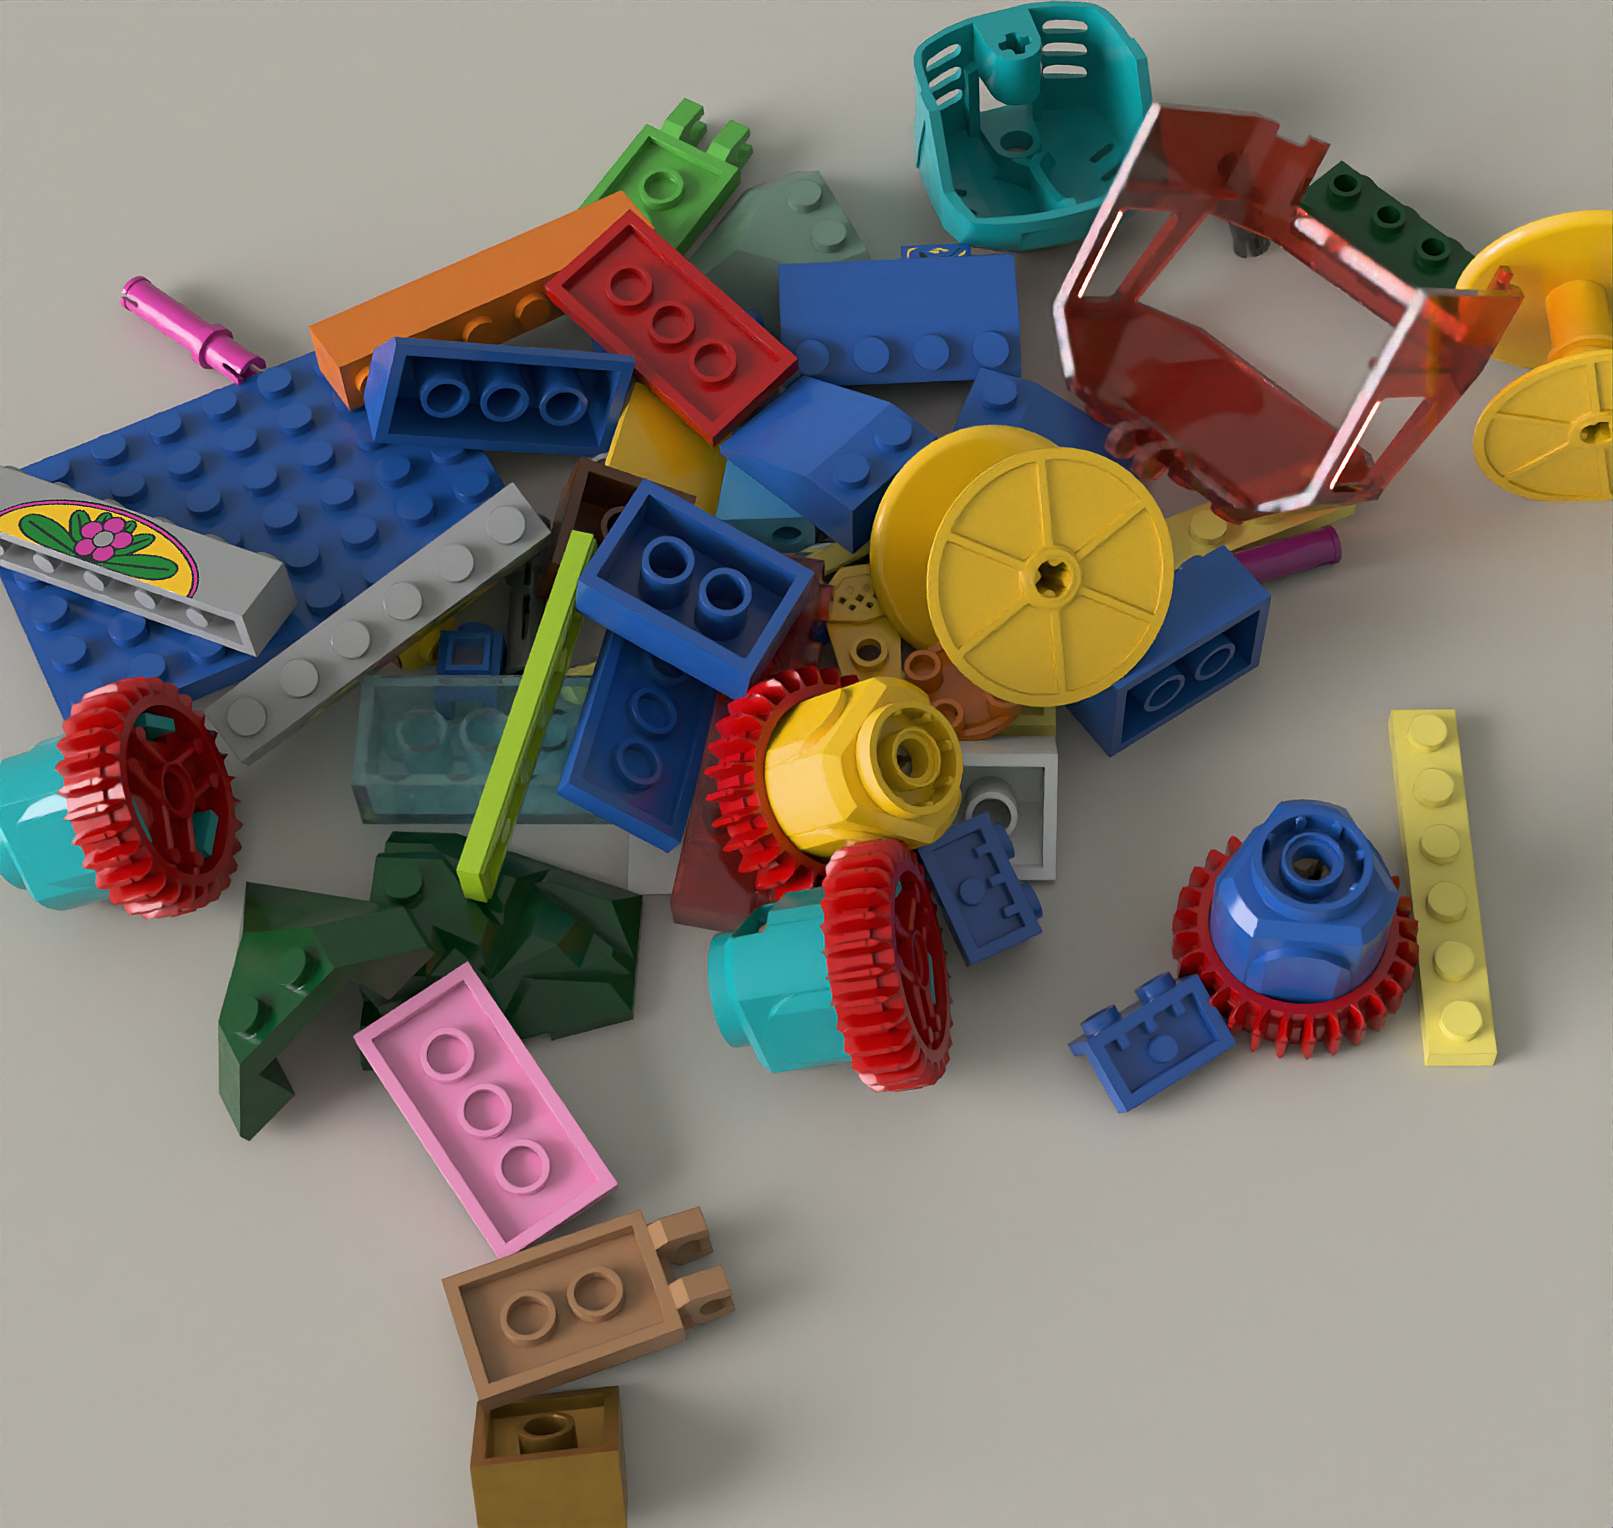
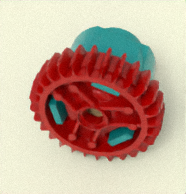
(122, 806)
(842, 974)

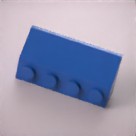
(901, 319)
(495, 396)

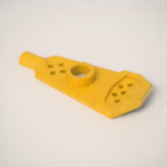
(862, 626)

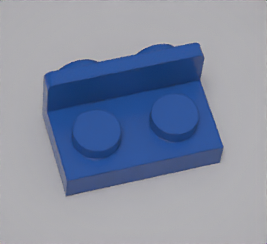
(979, 889)
(1153, 1039)

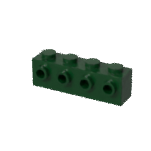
(1385, 229)

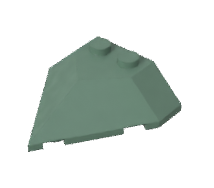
(774, 225)

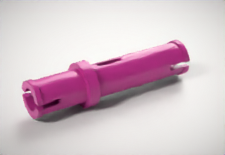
(209, 344)

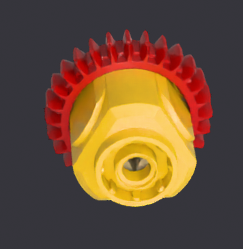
(828, 766)

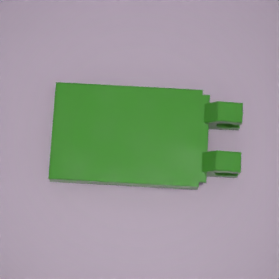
(673, 179)

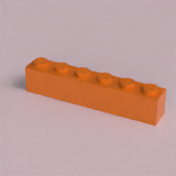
(471, 301)

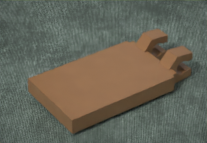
(583, 1303)

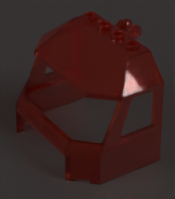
(1200, 405)

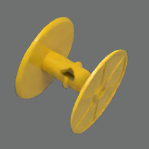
(1553, 425)
(1023, 563)

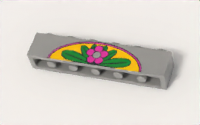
(142, 563)
(378, 625)

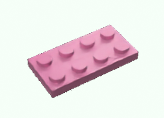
(485, 1112)

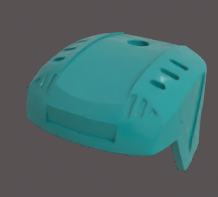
(1059, 118)

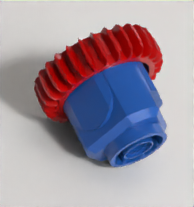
(1298, 931)

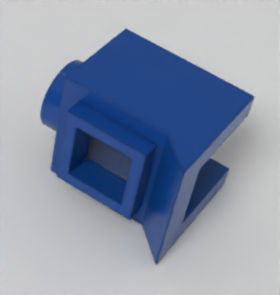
(472, 650)

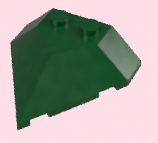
(288, 966)

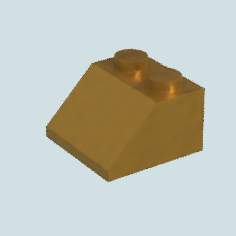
(551, 1462)

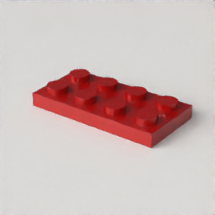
(682, 329)

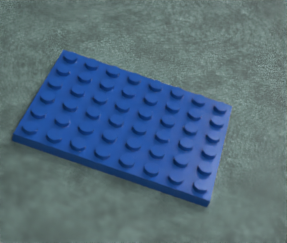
(266, 471)

